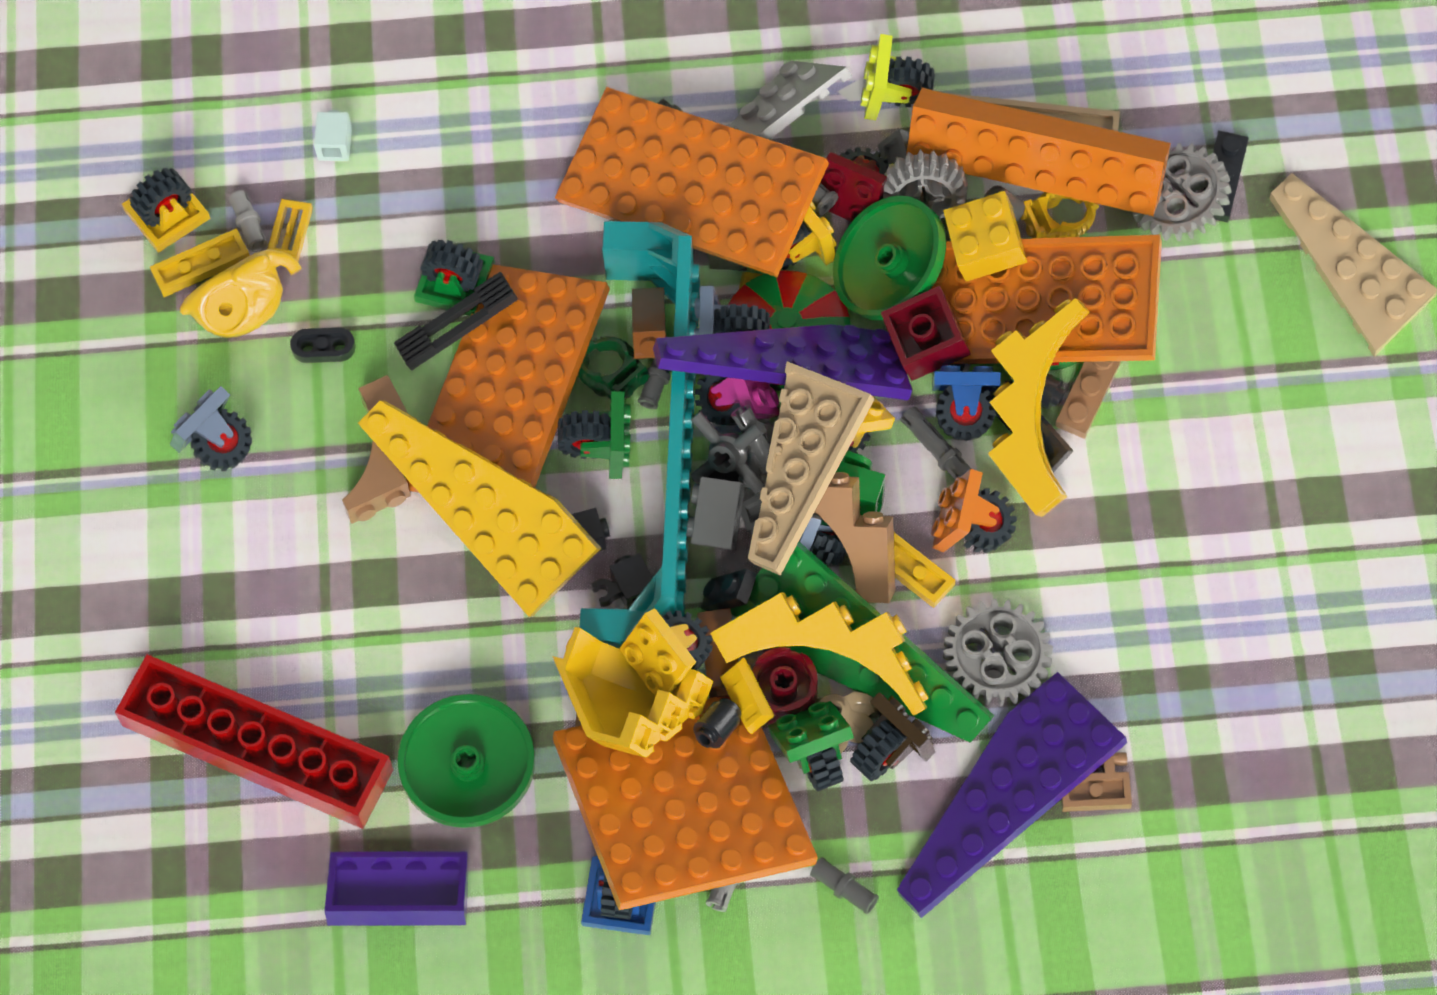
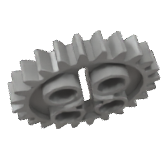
(1200, 172)
(1023, 638)

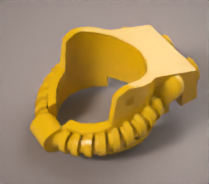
(1041, 225)

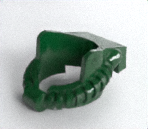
(626, 379)

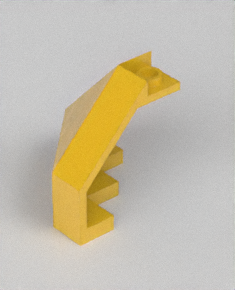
(616, 703)

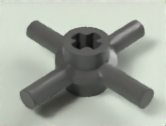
(728, 452)

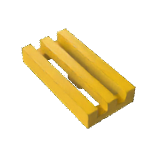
(302, 228)

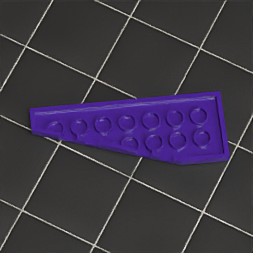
(843, 353)
(1025, 769)

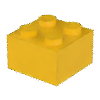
(985, 236)

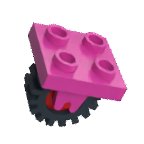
(724, 395)

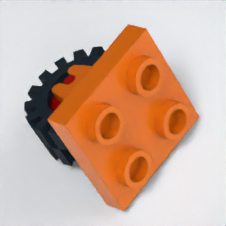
(972, 515)

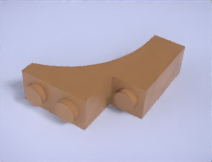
(381, 482)
(865, 538)

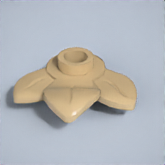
(856, 711)

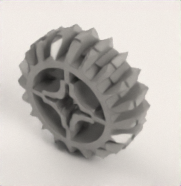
(942, 179)

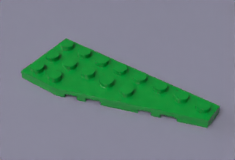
(817, 586)

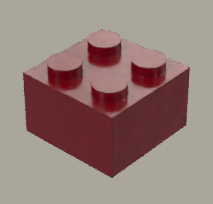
(925, 333)

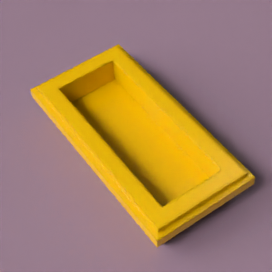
(747, 695)

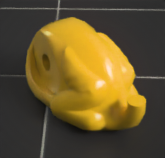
(241, 295)

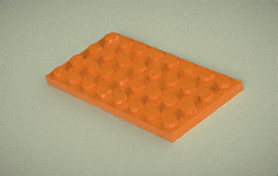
(709, 180)
(1108, 274)
(519, 370)

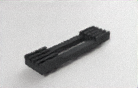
(416, 345)

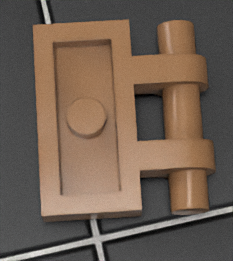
(1102, 790)

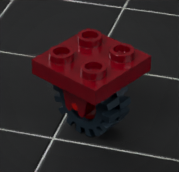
(856, 179)

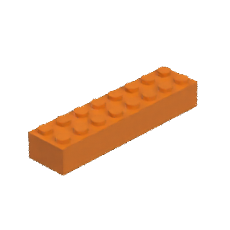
(1041, 151)

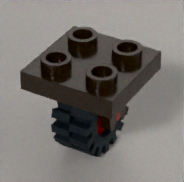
(890, 739)

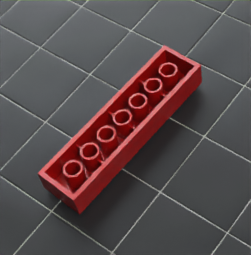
(254, 741)

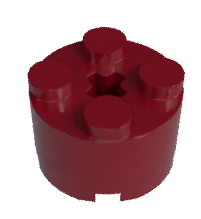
(795, 673)

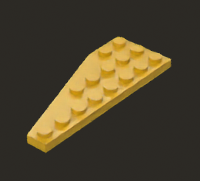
(506, 522)

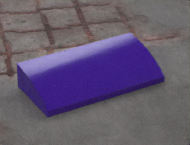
(397, 888)

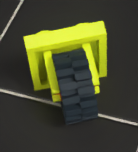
(892, 78)

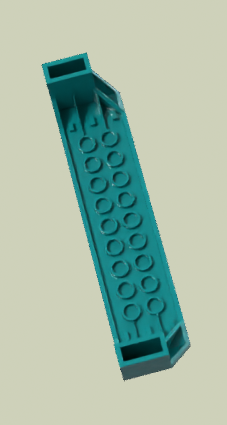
(666, 259)

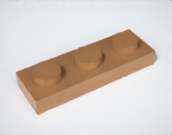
(1086, 397)

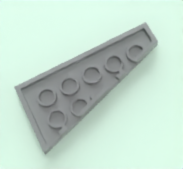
(786, 95)

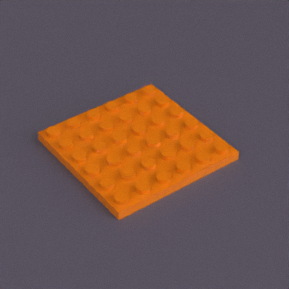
(685, 813)

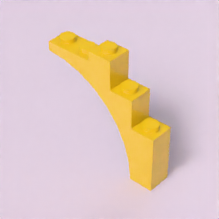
(1019, 404)
(871, 645)

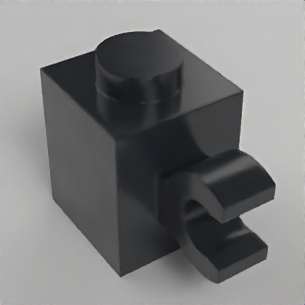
(628, 579)

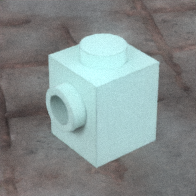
(333, 136)

